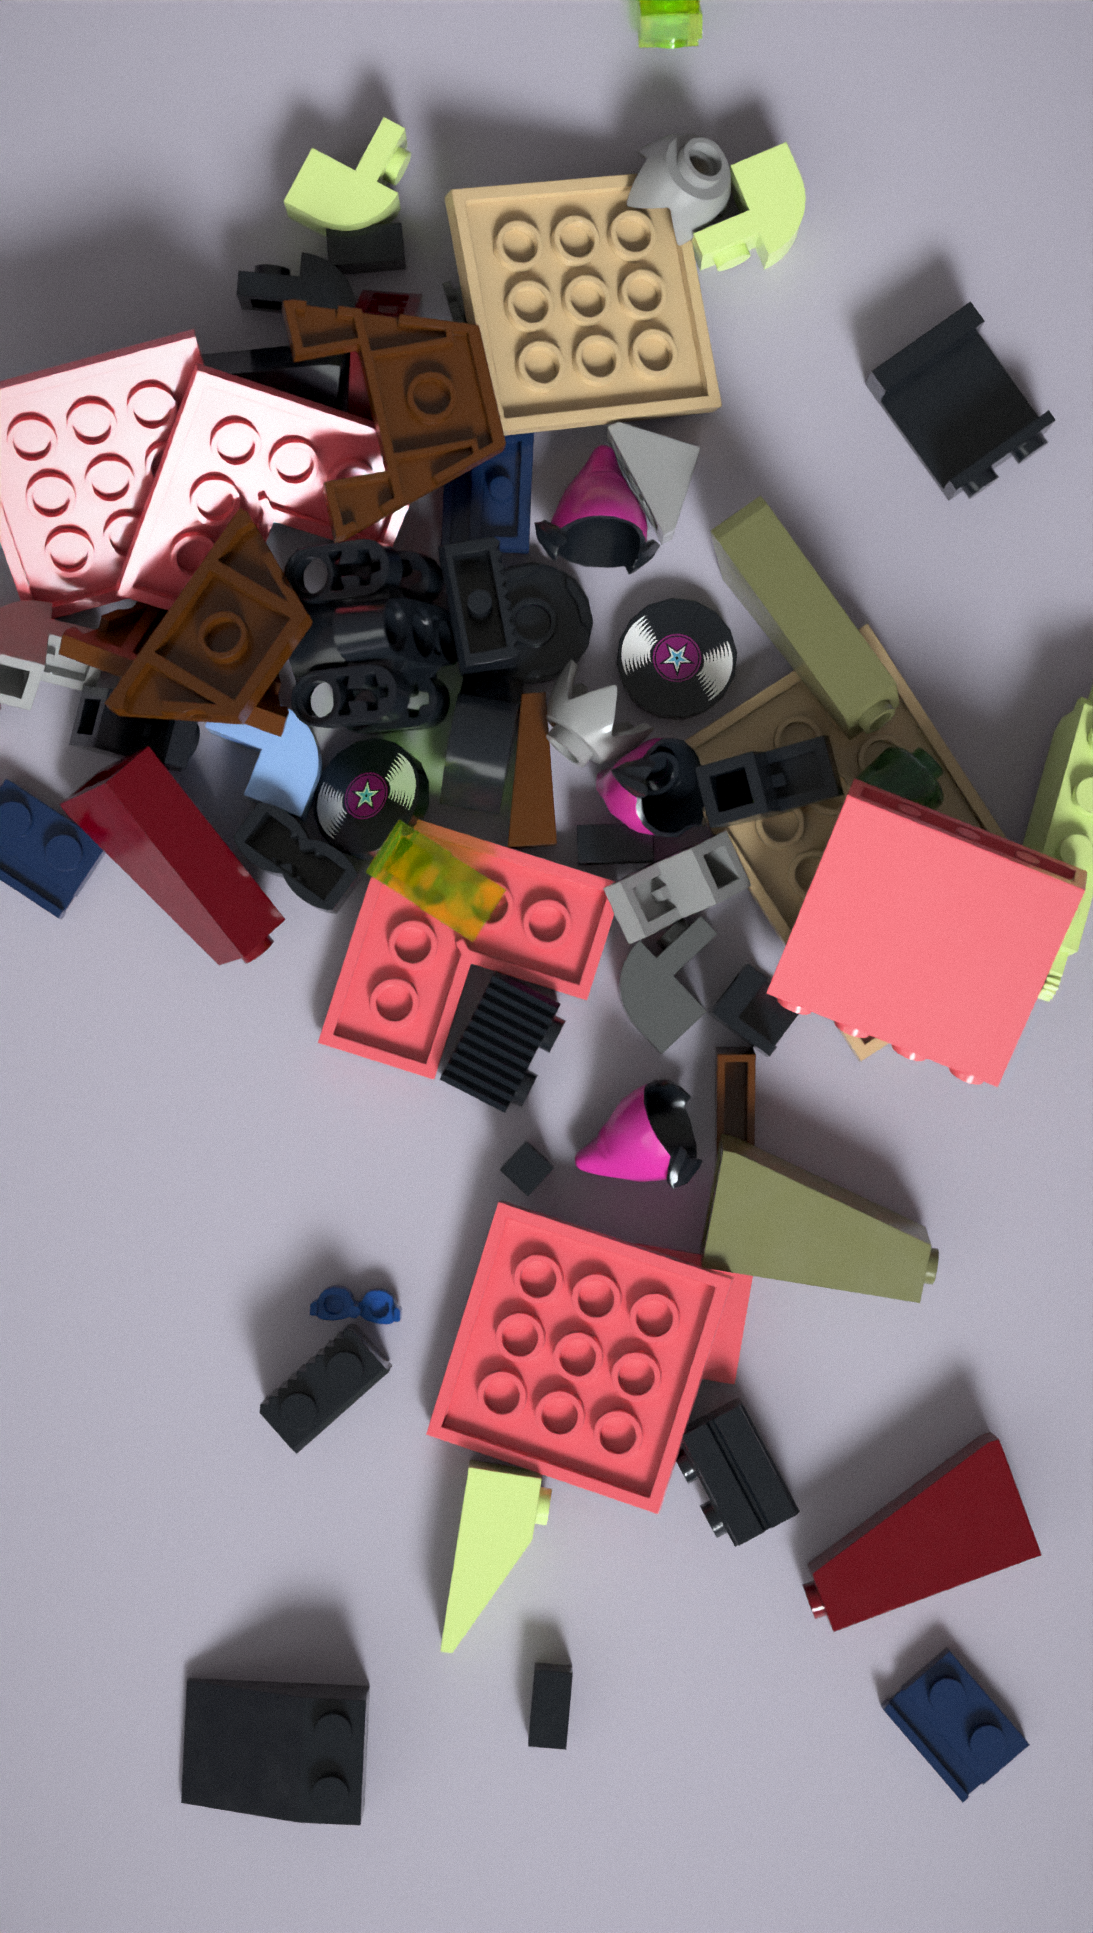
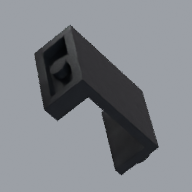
(958, 405)

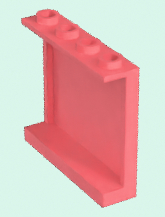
(927, 934)

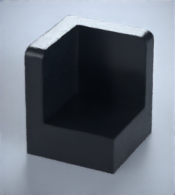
(752, 1012)

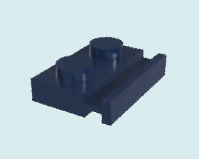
(493, 499)
(43, 851)
(954, 1724)

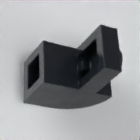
(318, 284)
(119, 736)
(481, 742)
(768, 782)

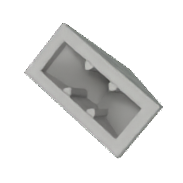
(657, 472)

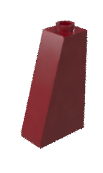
(175, 856)
(929, 1539)

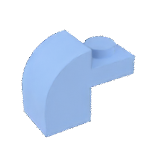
(286, 766)

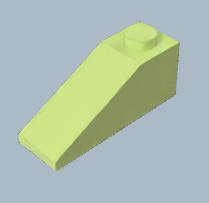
(493, 1533)

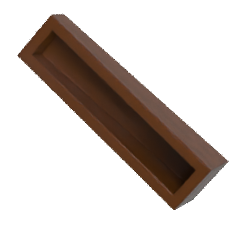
(532, 798)
(735, 1093)

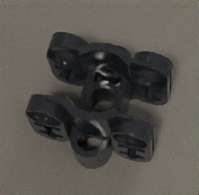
(371, 638)

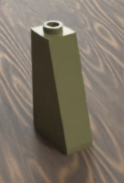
(804, 619)
(805, 1230)

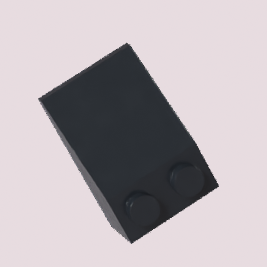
(277, 1749)

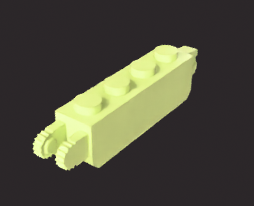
(1064, 818)

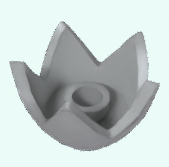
(687, 177)
(585, 722)

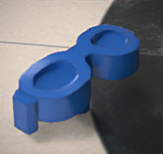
(339, 1303)

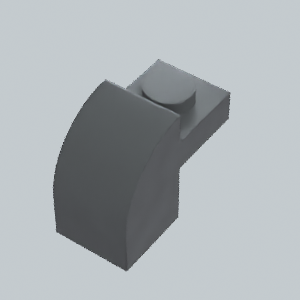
(651, 993)

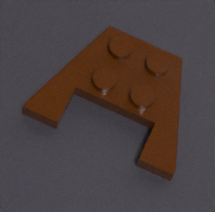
(425, 397)

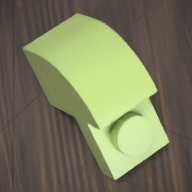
(349, 199)
(770, 208)

